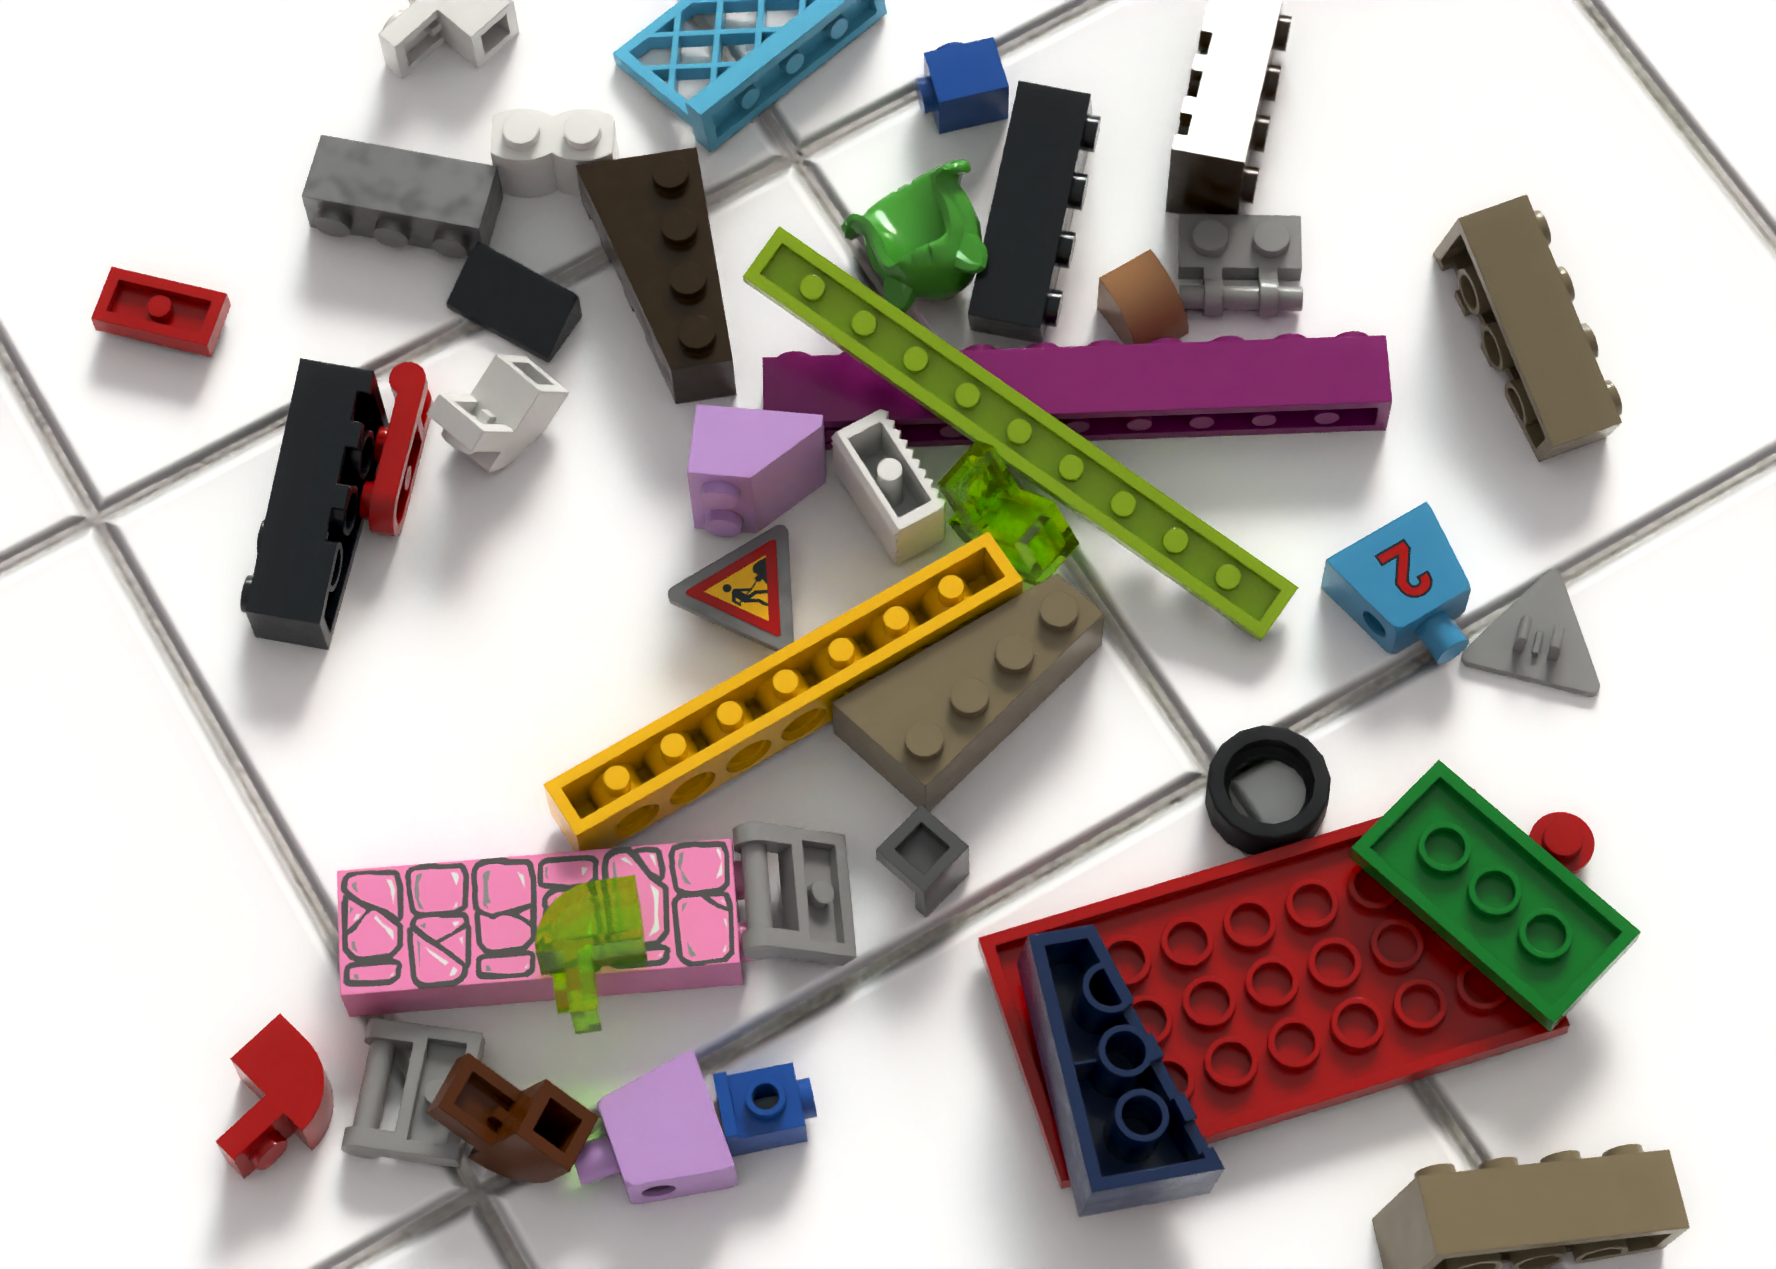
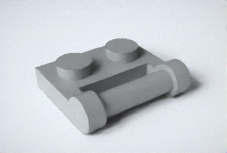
(812, 893)
(416, 1133)

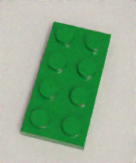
(1494, 895)

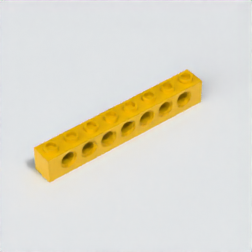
(773, 700)

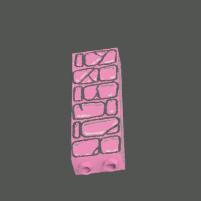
(470, 926)

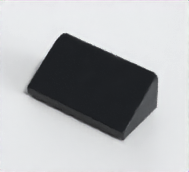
(515, 302)

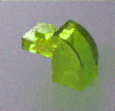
(1022, 523)
(587, 930)

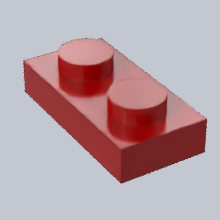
(161, 311)

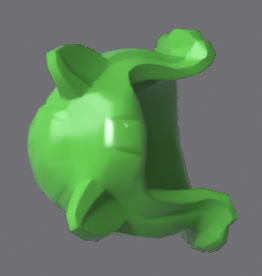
(923, 237)

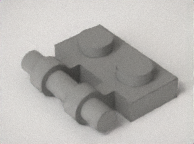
(1240, 249)

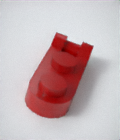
(398, 451)

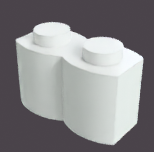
(541, 150)

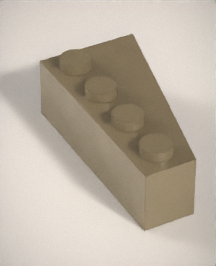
(1531, 326)
(965, 694)
(1533, 1211)

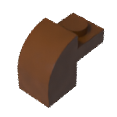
(512, 1131)

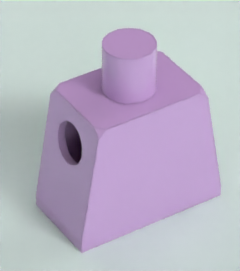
(660, 1137)

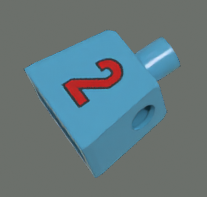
(1403, 585)

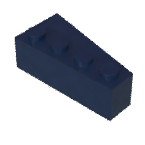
(1113, 1102)

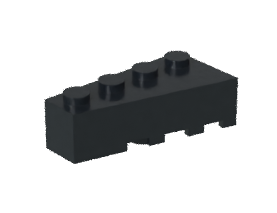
(1033, 212)
(315, 505)

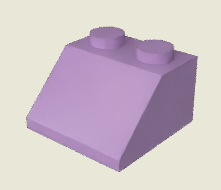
(752, 466)

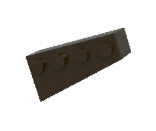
(663, 251)

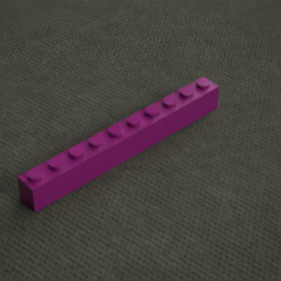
(1126, 388)

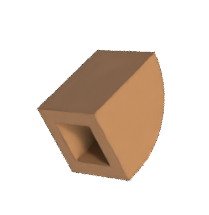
(1142, 301)

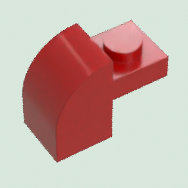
(293, 1096)

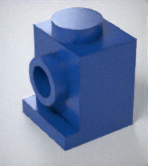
(758, 1129)

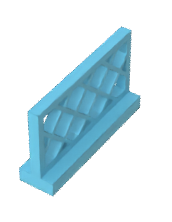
(747, 86)

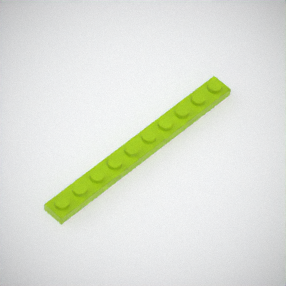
(1021, 432)

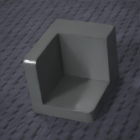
(925, 858)

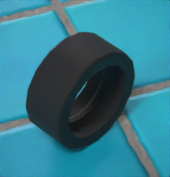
(1269, 744)

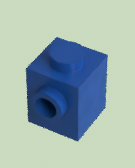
(963, 85)

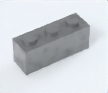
(401, 196)

